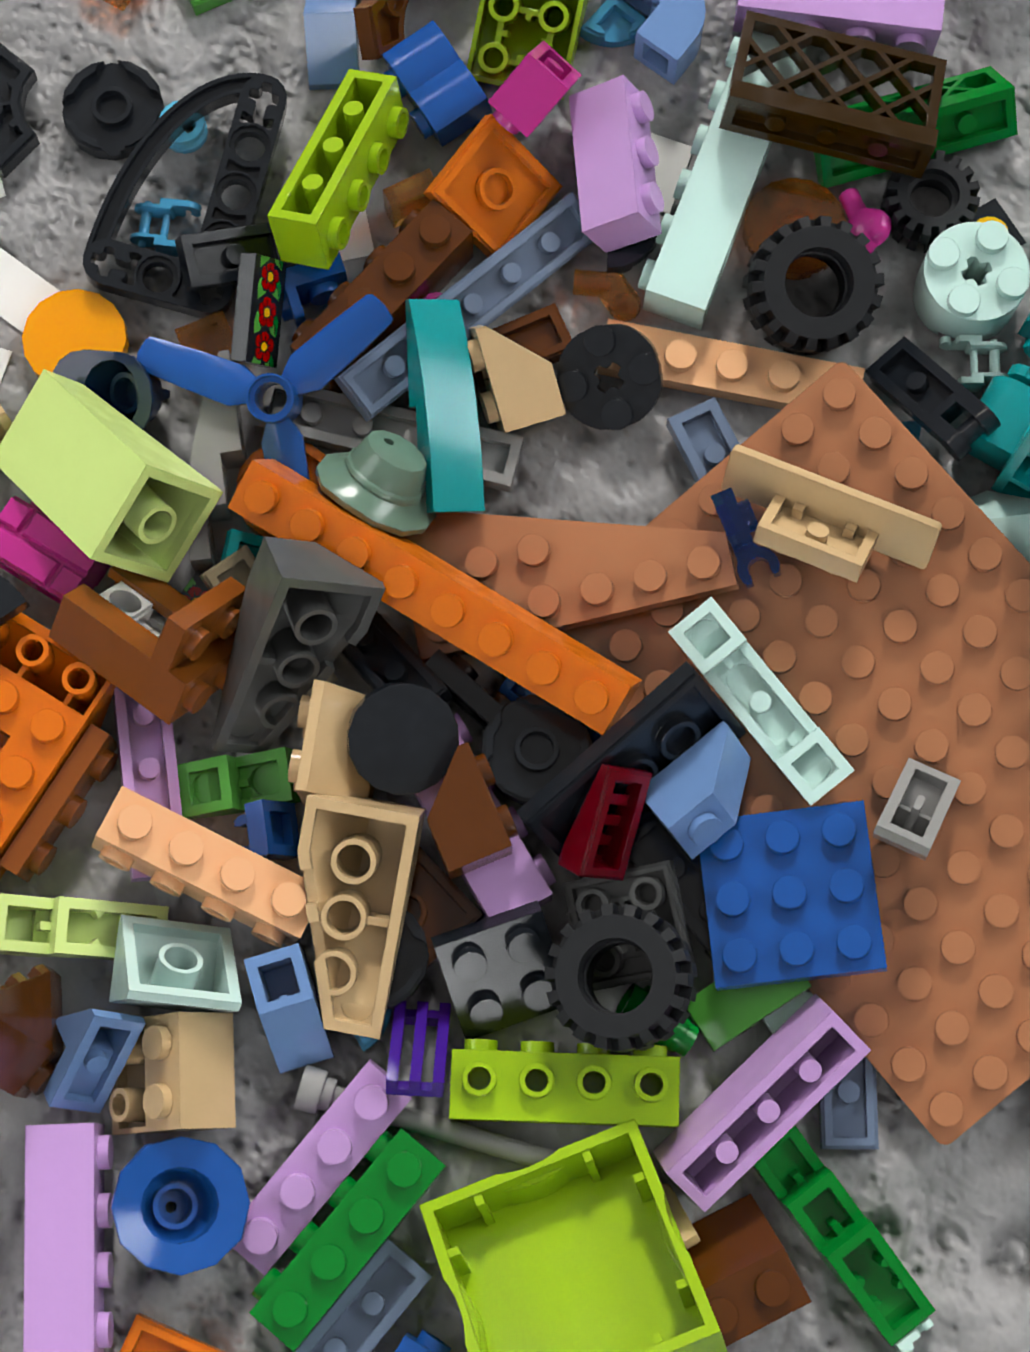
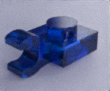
(738, 523)

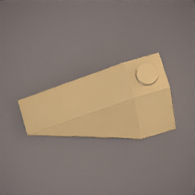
(357, 886)

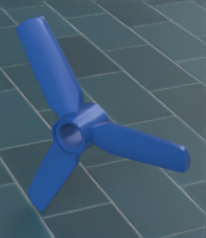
(306, 372)

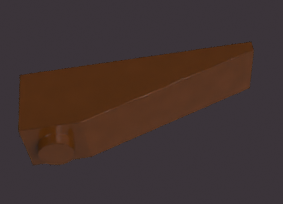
(29, 1030)

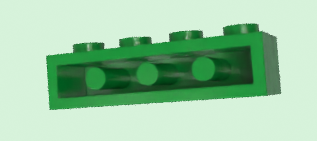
(339, 1249)

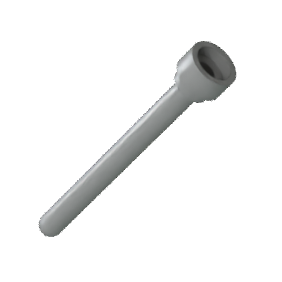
(320, 1092)

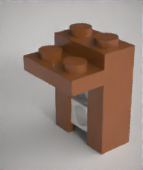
(153, 639)

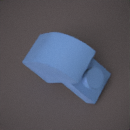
(669, 35)

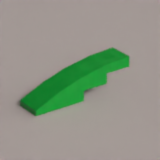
(843, 1237)

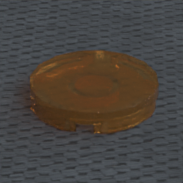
(782, 204)

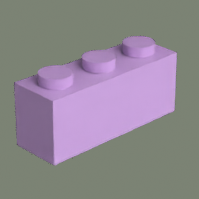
(615, 164)

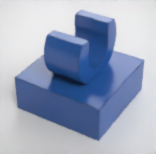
(271, 829)

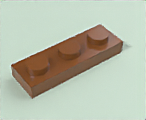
(61, 804)

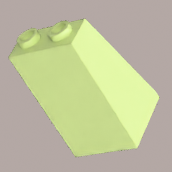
(105, 479)

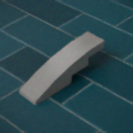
(215, 449)

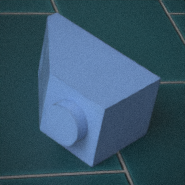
(701, 790)

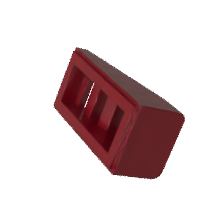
(609, 859)

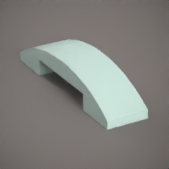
(760, 701)

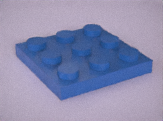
(793, 898)

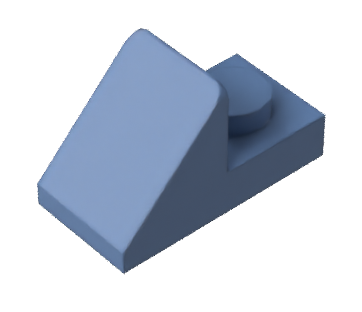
(92, 1059)

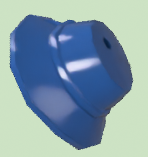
(207, 1200)

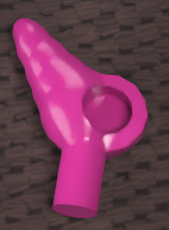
(871, 221)

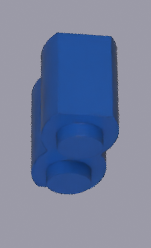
(436, 84)

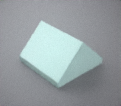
(174, 966)

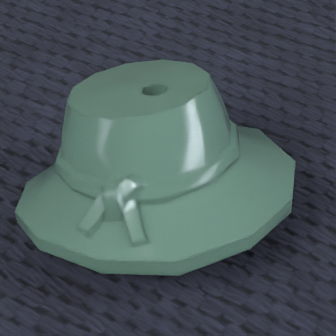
(380, 483)

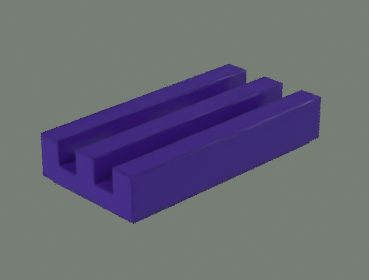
(421, 1019)

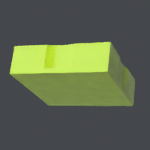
(572, 1256)

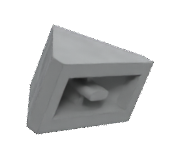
(916, 809)

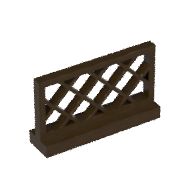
(828, 123)

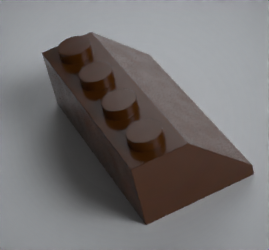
(745, 1270)

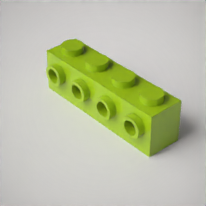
(338, 169)
(564, 1087)

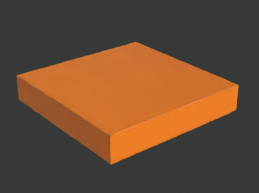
(493, 185)

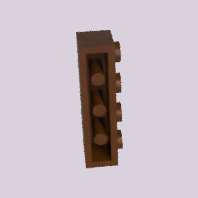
(416, 262)

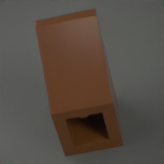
(465, 819)

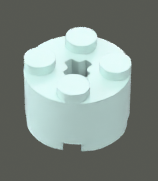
(971, 280)

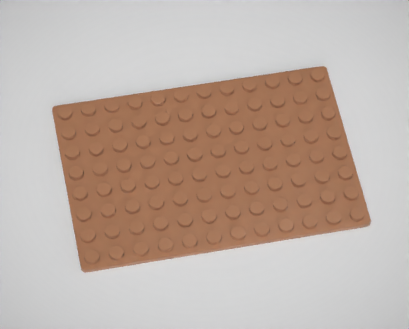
(893, 673)

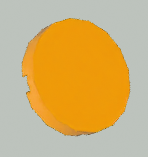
(72, 323)

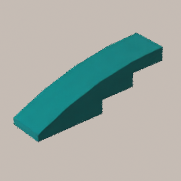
(445, 405)

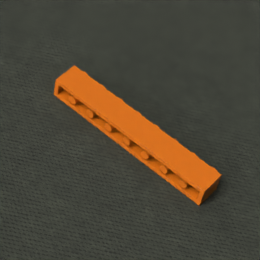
(442, 597)

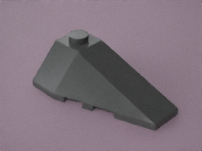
(290, 629)

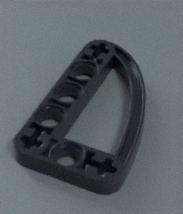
(232, 170)

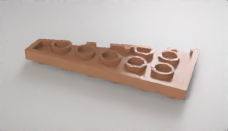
(577, 569)

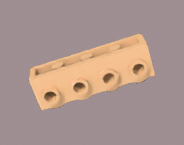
(203, 866)

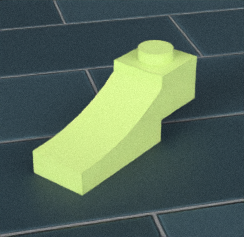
(65, 925)

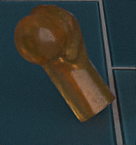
(611, 289)

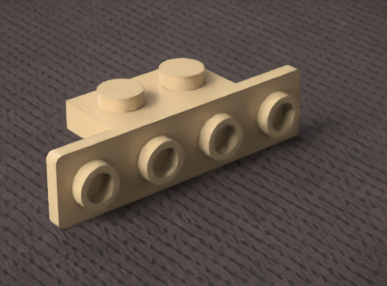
(825, 519)

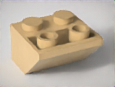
(323, 762)
(177, 1076)

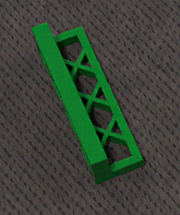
(972, 112)

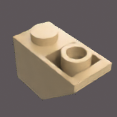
(517, 381)

